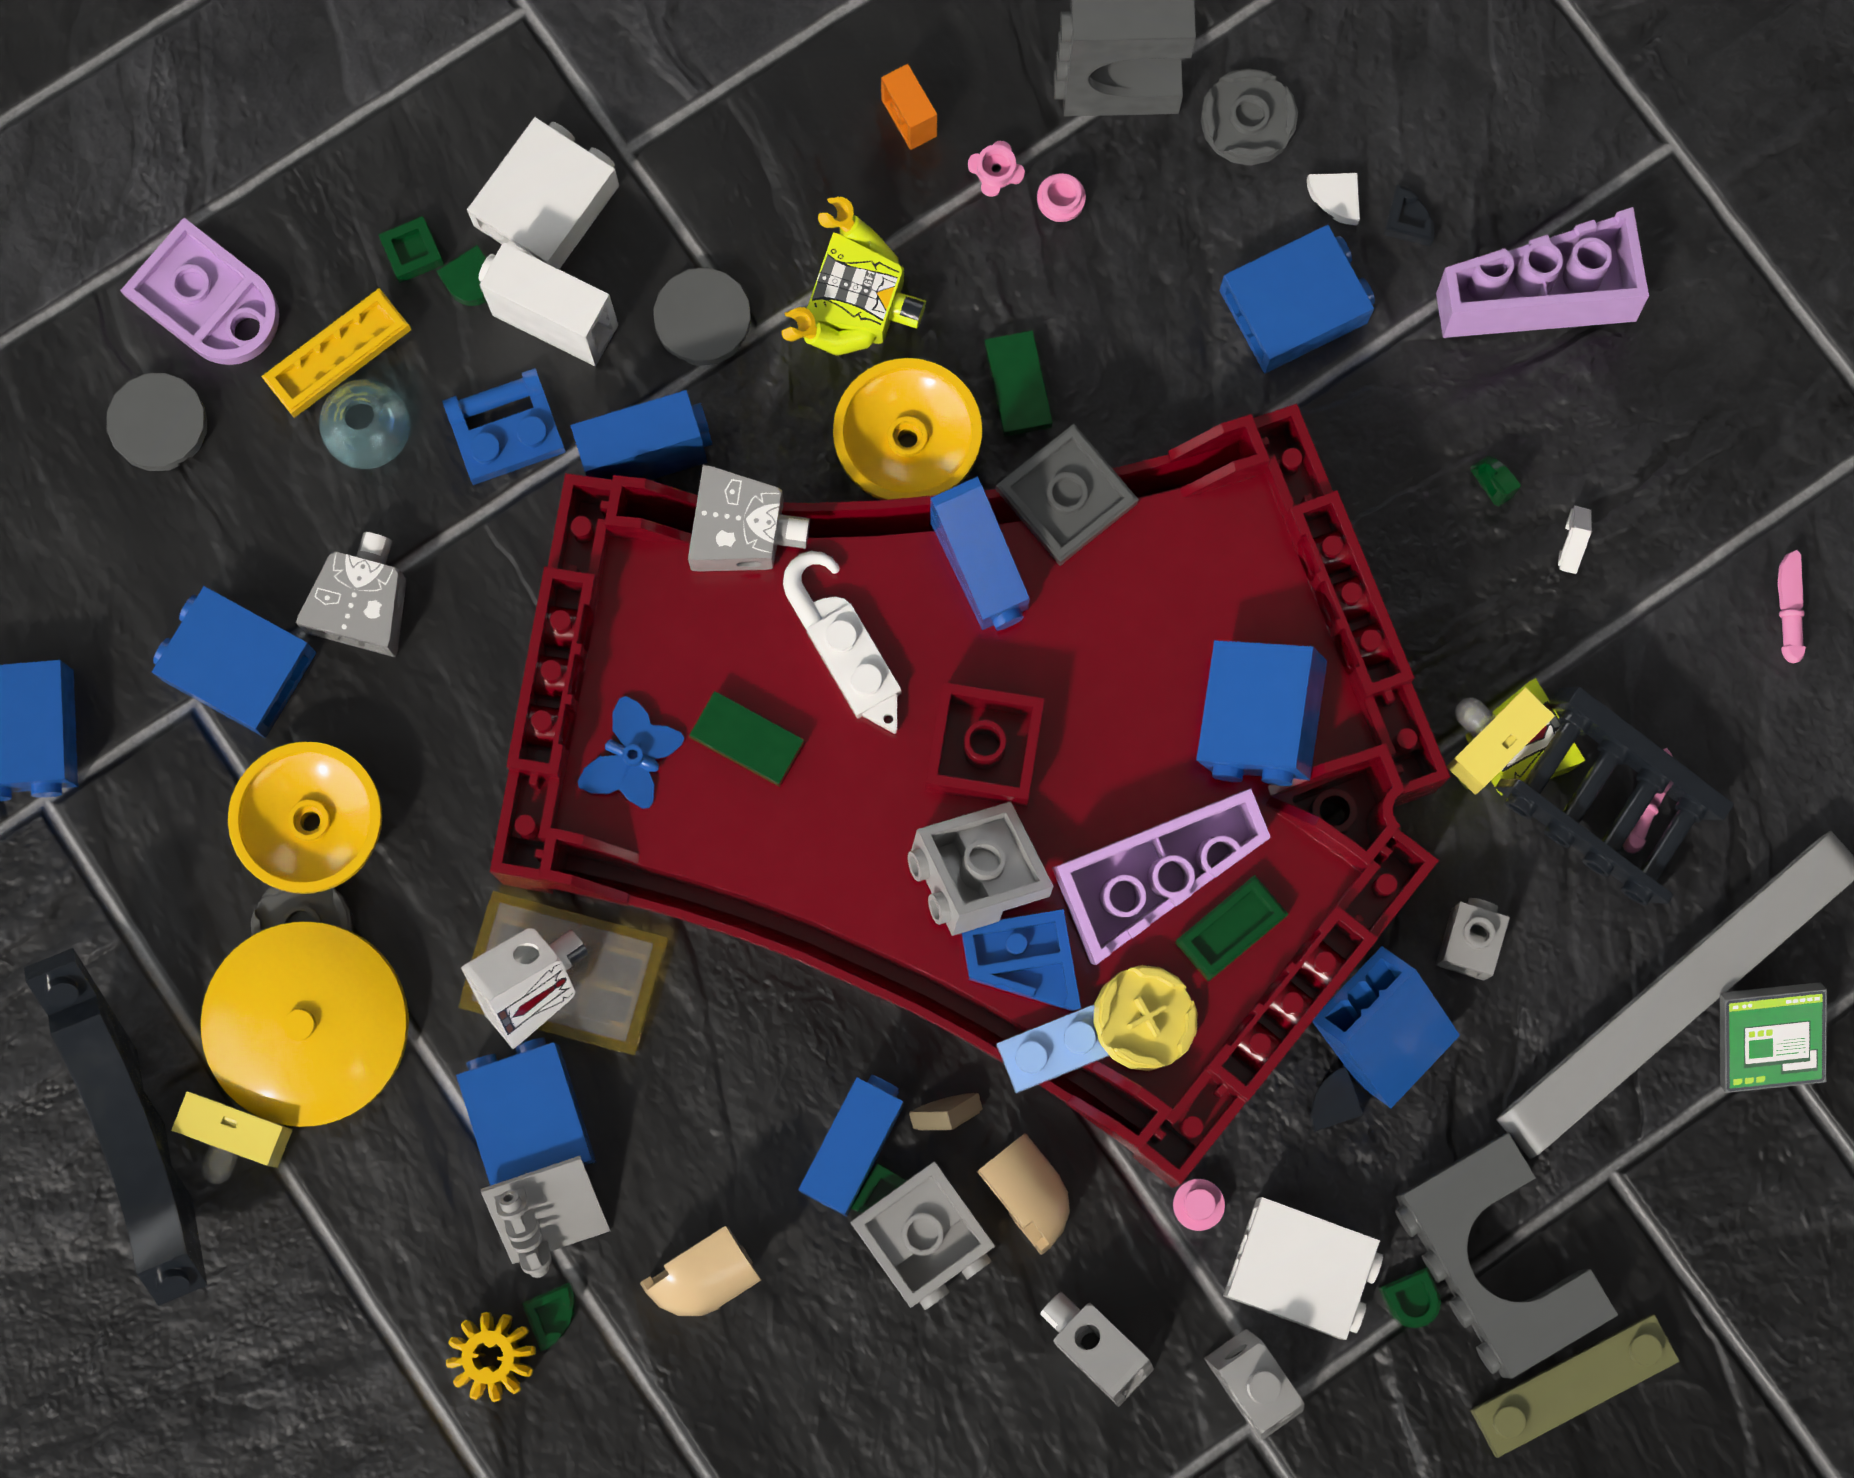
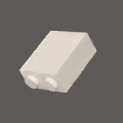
(545, 193)
(548, 303)
(1303, 1269)

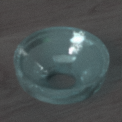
(375, 443)

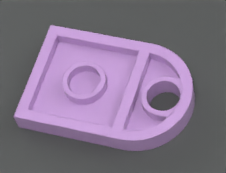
(203, 295)

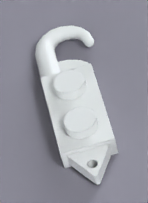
(844, 645)

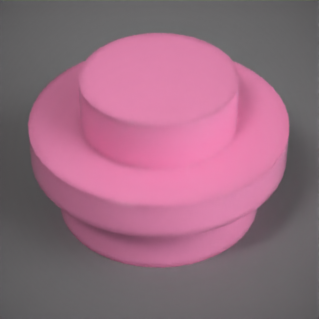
(1061, 197)
(1198, 1204)

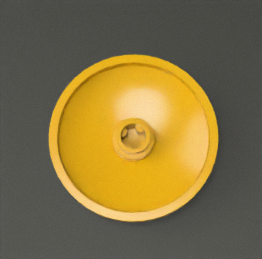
(304, 1023)

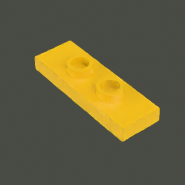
(336, 352)

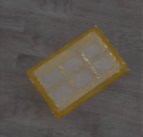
(609, 984)

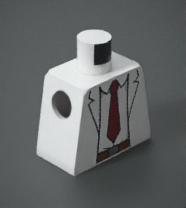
(524, 981)

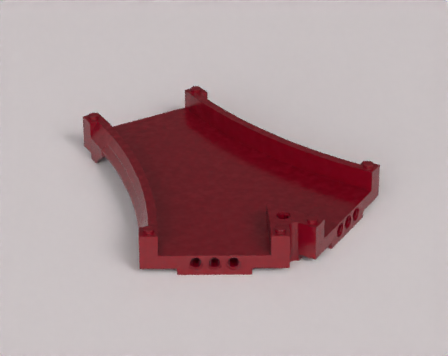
(1068, 714)

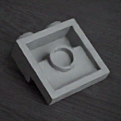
(978, 867)
(924, 1237)

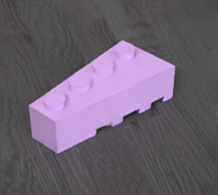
(1551, 283)
(1144, 876)

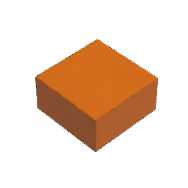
(909, 106)

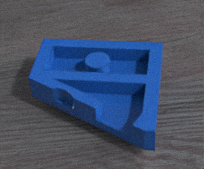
(1025, 958)

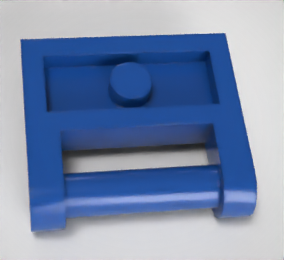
(508, 441)

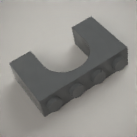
(1123, 56)
(1510, 1332)

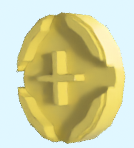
(1145, 1018)

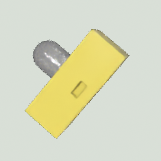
(1495, 737)
(229, 1135)

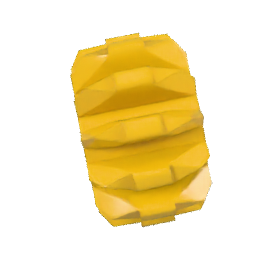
(491, 1338)

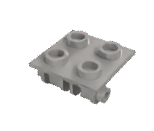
(545, 1213)

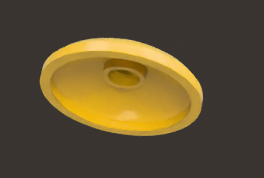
(901, 400)
(279, 795)

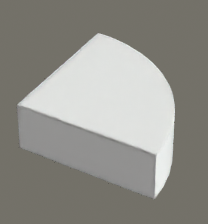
(1336, 195)
(1580, 529)

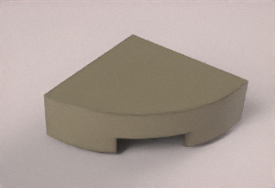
(946, 1112)

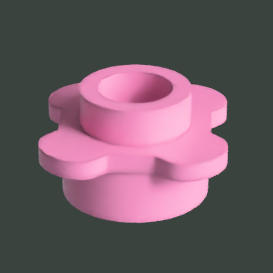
(1000, 155)

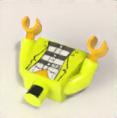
(854, 290)

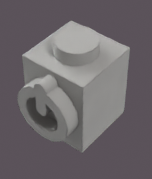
(1473, 939)

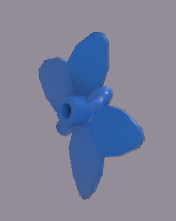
(634, 759)

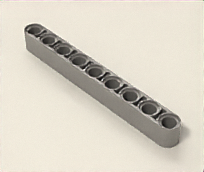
(1679, 995)

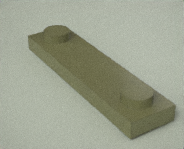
(1574, 1385)

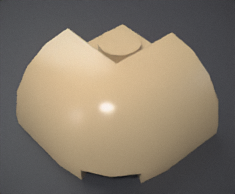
(1029, 1191)
(703, 1276)

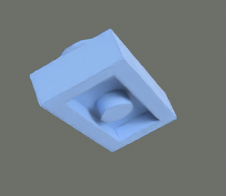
(1051, 1049)

